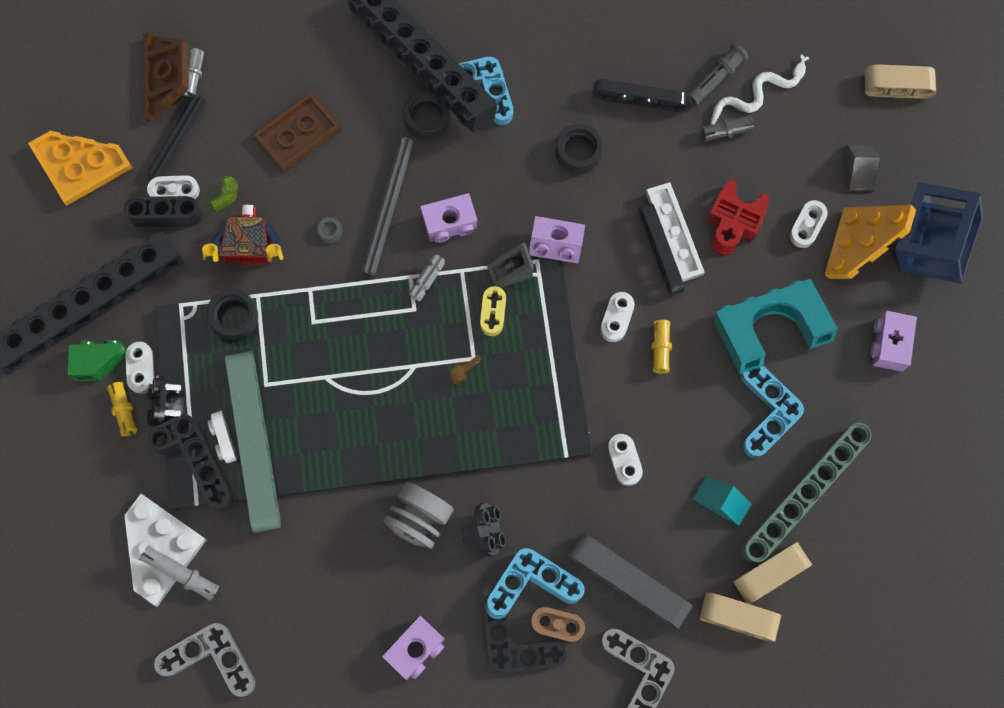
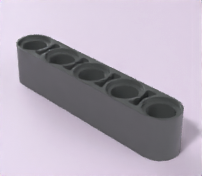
(630, 581)

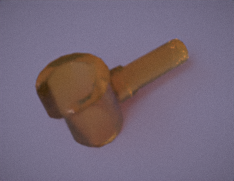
(458, 373)

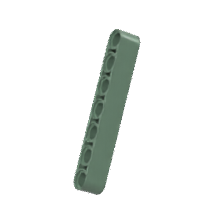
(252, 442)
(817, 488)

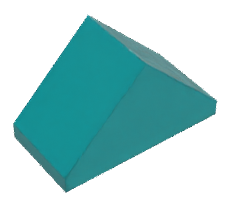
(722, 500)

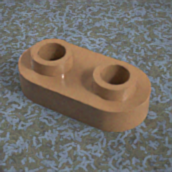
(557, 625)

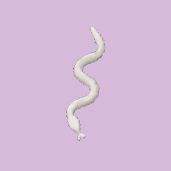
(798, 74)

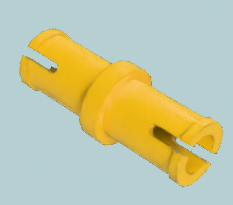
(661, 346)
(122, 409)

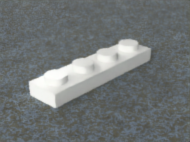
(676, 231)

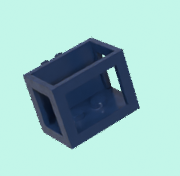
(940, 234)

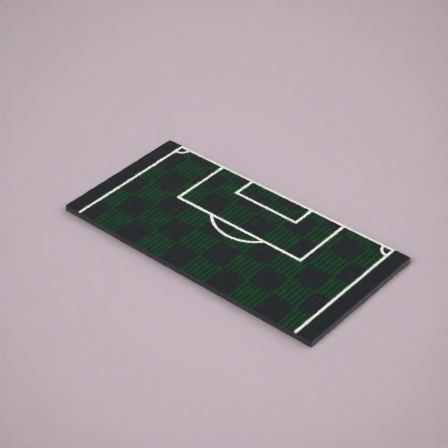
(365, 386)

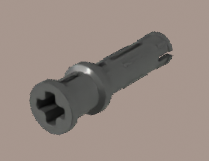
(724, 68)

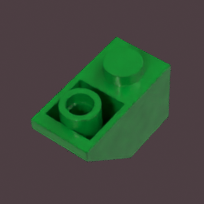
(94, 361)

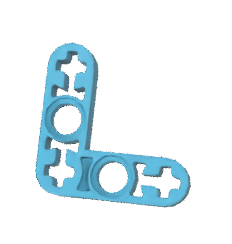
(492, 79)
(779, 412)
(524, 574)

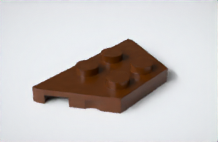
(163, 73)

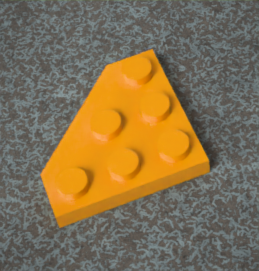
(78, 163)
(865, 236)

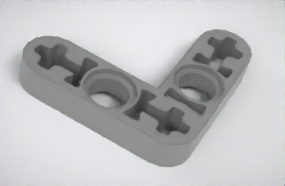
(208, 648)
(646, 666)

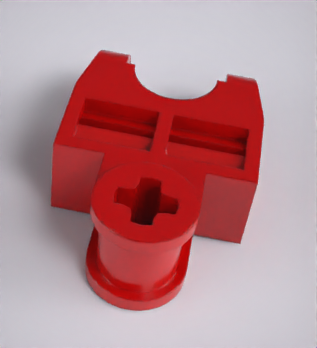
(735, 218)

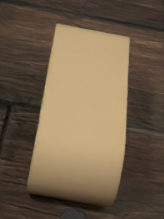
(900, 81)
(772, 573)
(740, 617)

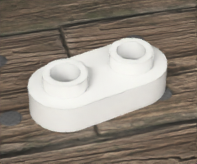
(174, 186)
(807, 225)
(617, 315)
(140, 366)
(219, 427)
(624, 459)

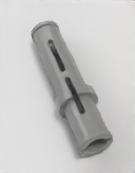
(178, 572)

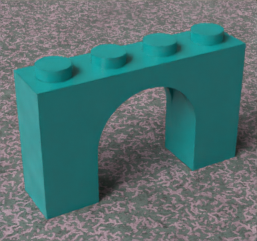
(797, 301)

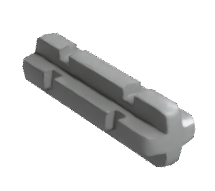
(427, 277)

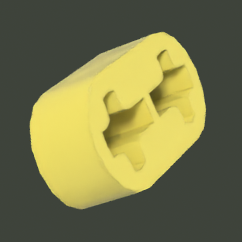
(499, 311)

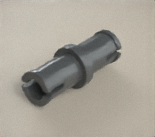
(727, 128)

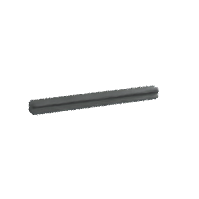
(387, 206)

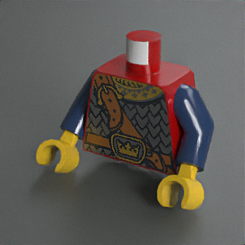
(245, 240)

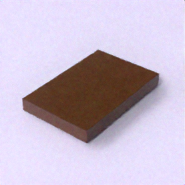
(297, 132)

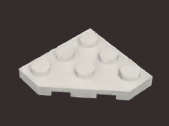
(154, 526)

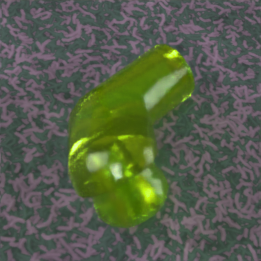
(228, 193)

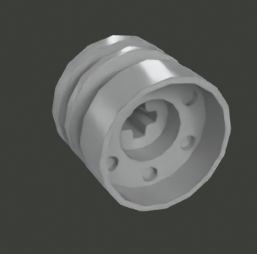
(418, 515)

